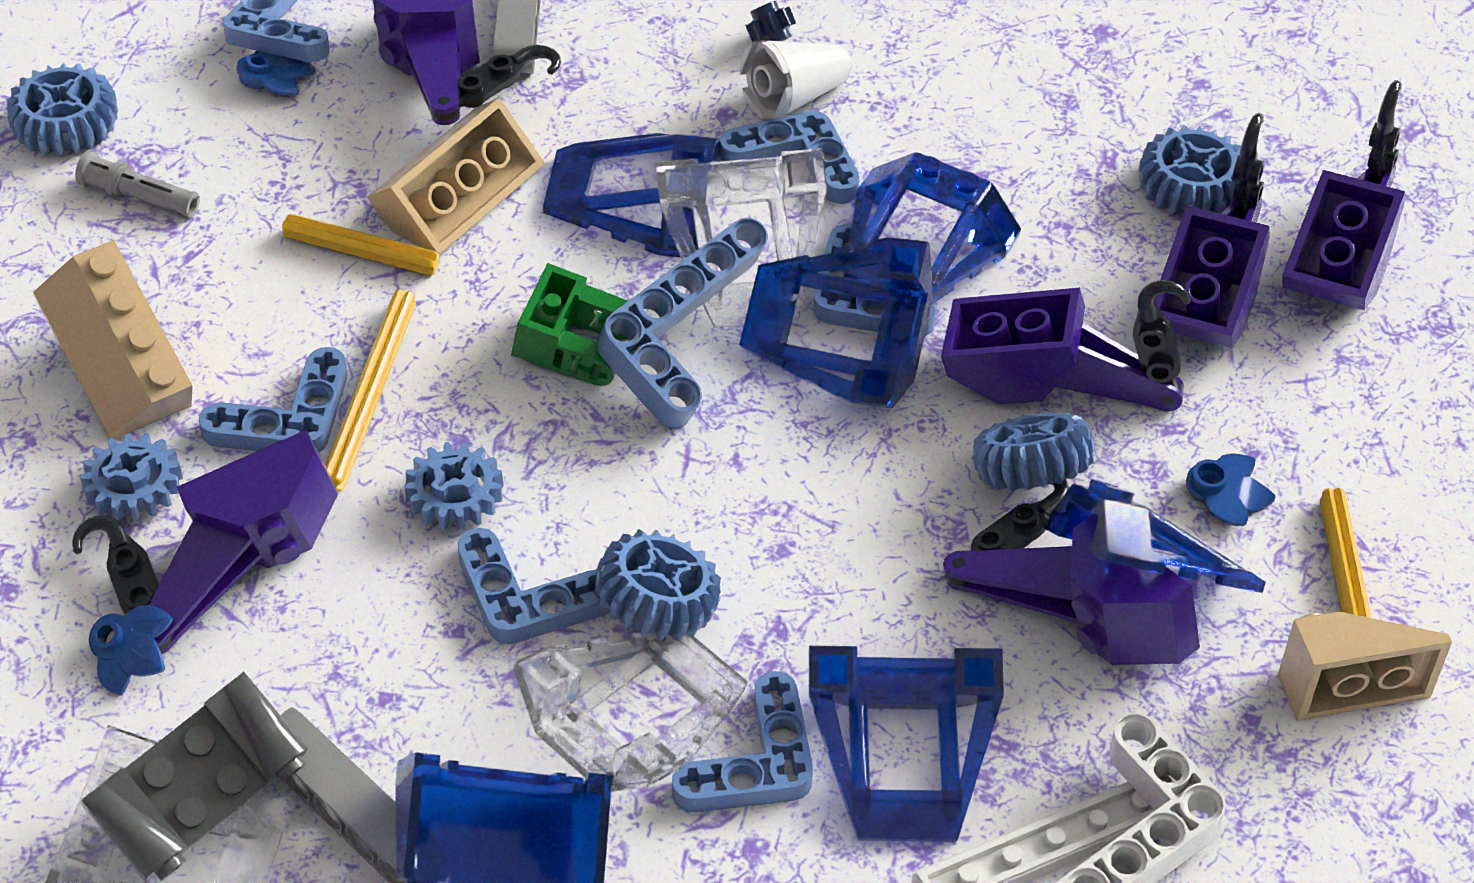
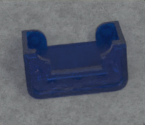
(498, 824)

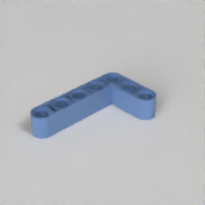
(672, 307)

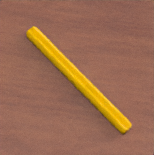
(369, 387)

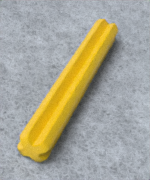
(360, 244)
(1344, 552)

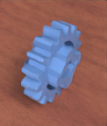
(131, 477)
(453, 486)

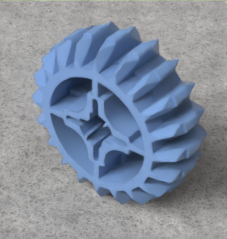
(62, 109)
(1189, 170)
(1033, 451)
(658, 585)

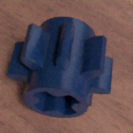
(770, 23)

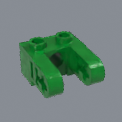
(546, 322)

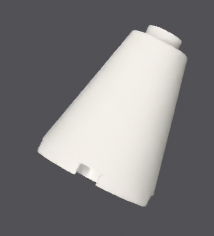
(790, 74)

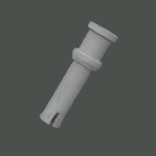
(121, 180)

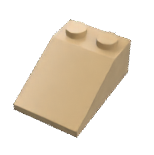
(1358, 663)

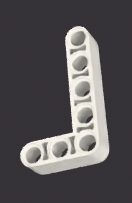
(1169, 800)

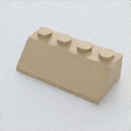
(457, 178)
(113, 341)

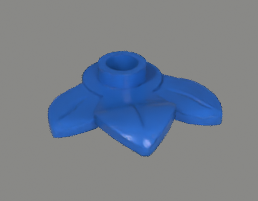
(272, 72)
(1229, 488)
(132, 647)

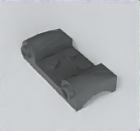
(195, 778)

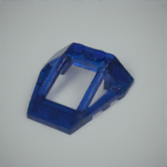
(572, 176)
(978, 200)
(902, 328)
(1126, 539)
(905, 683)

